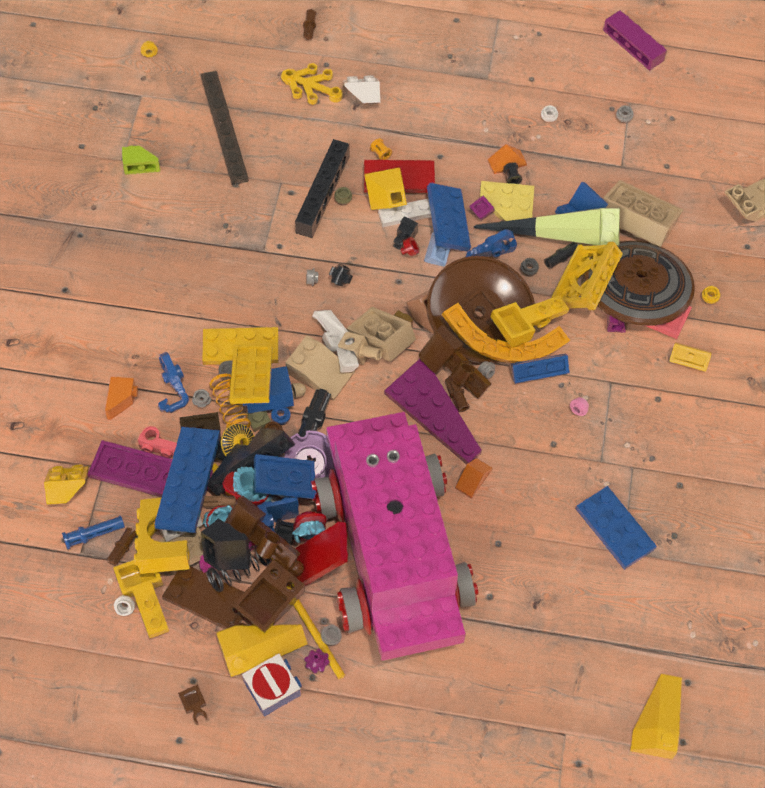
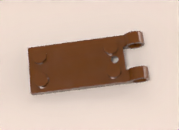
(195, 594)

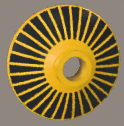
(233, 435)

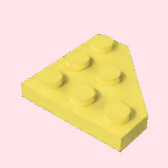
(509, 200)

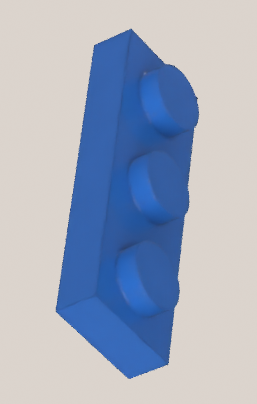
(540, 368)

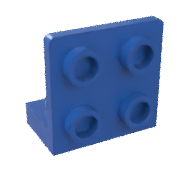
(583, 199)
(284, 509)

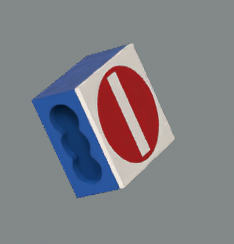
(272, 684)

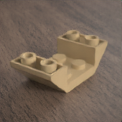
(749, 200)

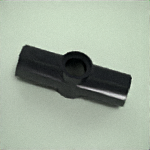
(315, 414)

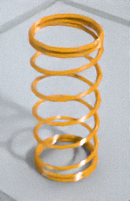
(227, 385)

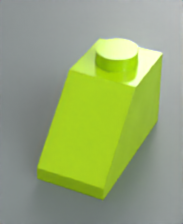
(139, 160)

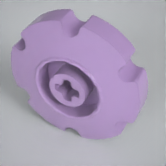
(315, 447)

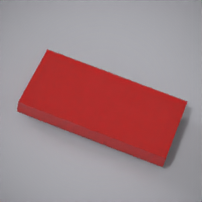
(415, 173)
(323, 553)

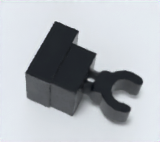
(406, 229)

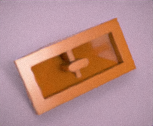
(506, 155)

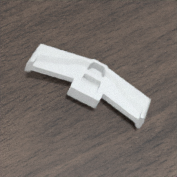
(331, 338)

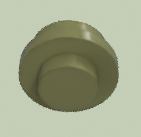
(343, 195)

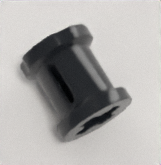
(512, 174)

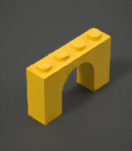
(155, 555)

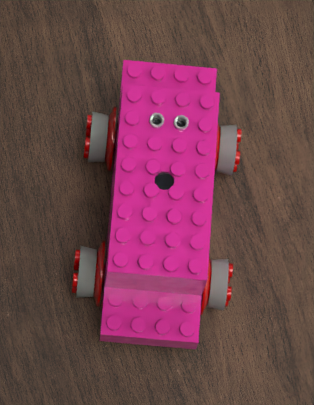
(397, 537)

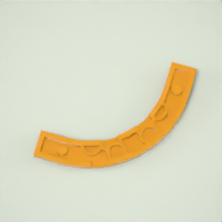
(501, 350)

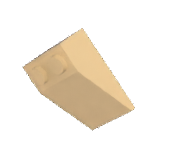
(384, 332)
(317, 367)

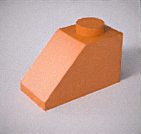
(120, 396)

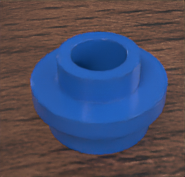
(281, 419)

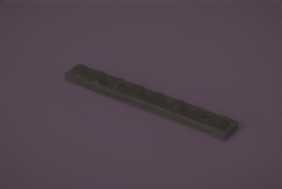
(224, 128)

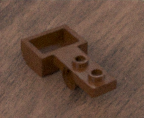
(443, 352)
(248, 520)

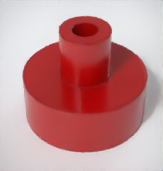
(410, 247)

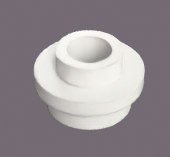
(549, 113)
(121, 610)

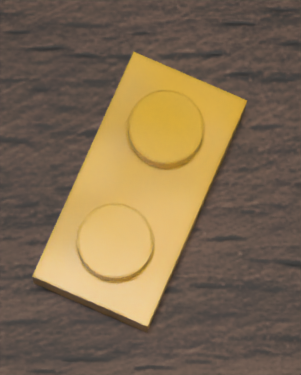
(690, 356)

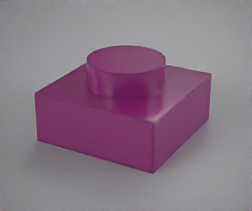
(482, 208)

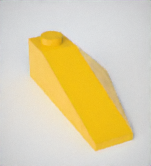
(249, 646)
(659, 722)

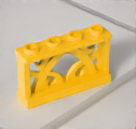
(602, 265)

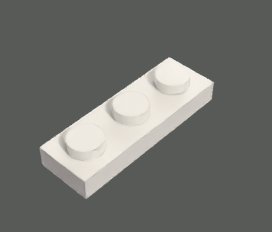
(413, 210)

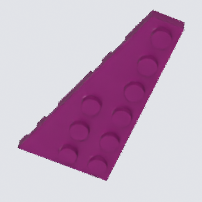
(426, 401)

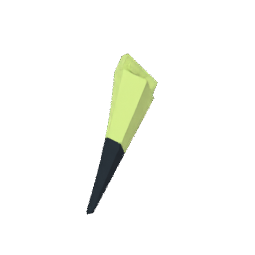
(585, 226)

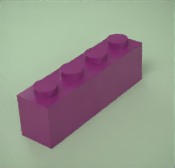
(634, 40)

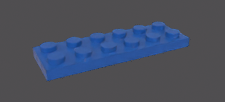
(187, 480)

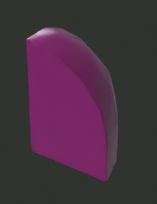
(615, 325)

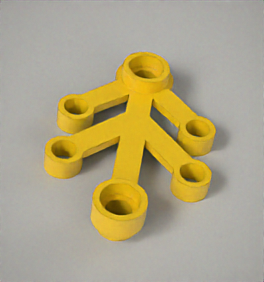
(291, 77)

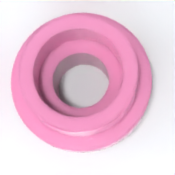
(579, 406)

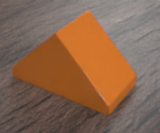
(473, 477)

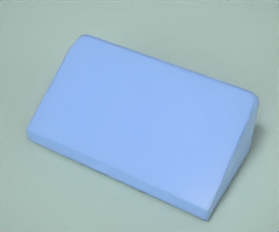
(435, 254)

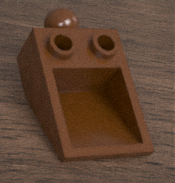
(269, 597)

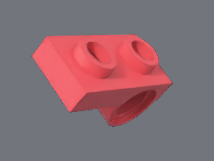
(157, 445)

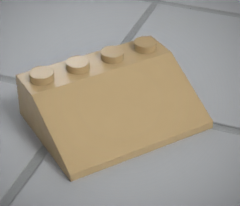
(643, 213)

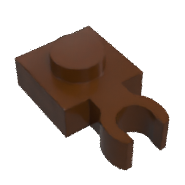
(193, 702)

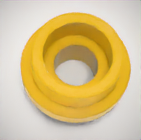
(149, 45)
(711, 290)

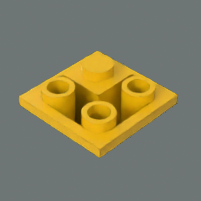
(385, 189)
(63, 483)

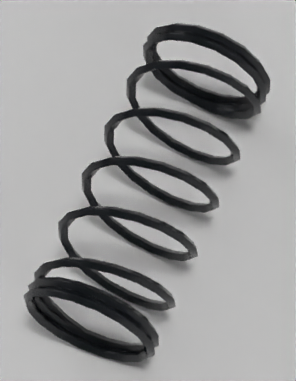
(214, 584)

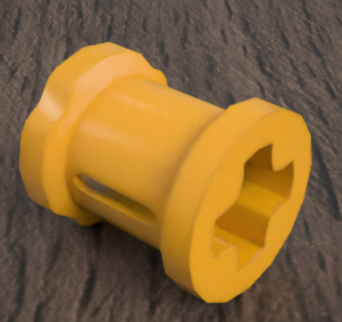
(381, 149)

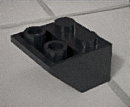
(225, 547)

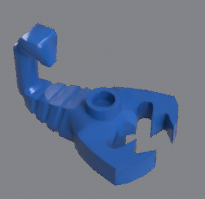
(494, 245)
(172, 375)

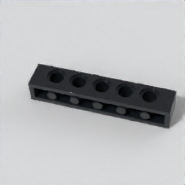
(322, 188)

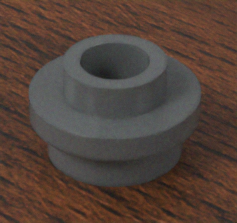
(529, 262)

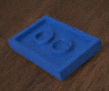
(284, 476)

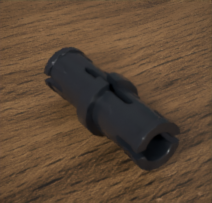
(561, 255)

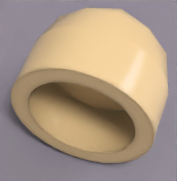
(298, 390)

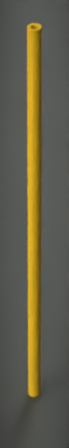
(310, 625)

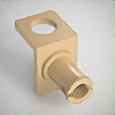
(360, 347)

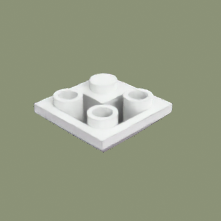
(365, 89)

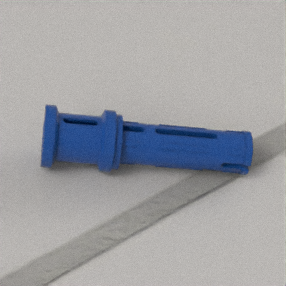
(83, 534)

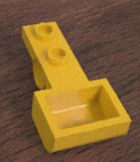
(518, 323)
(142, 588)

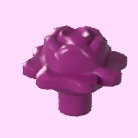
(316, 661)

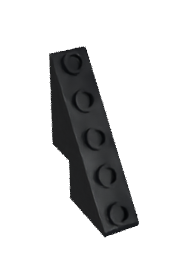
(265, 442)

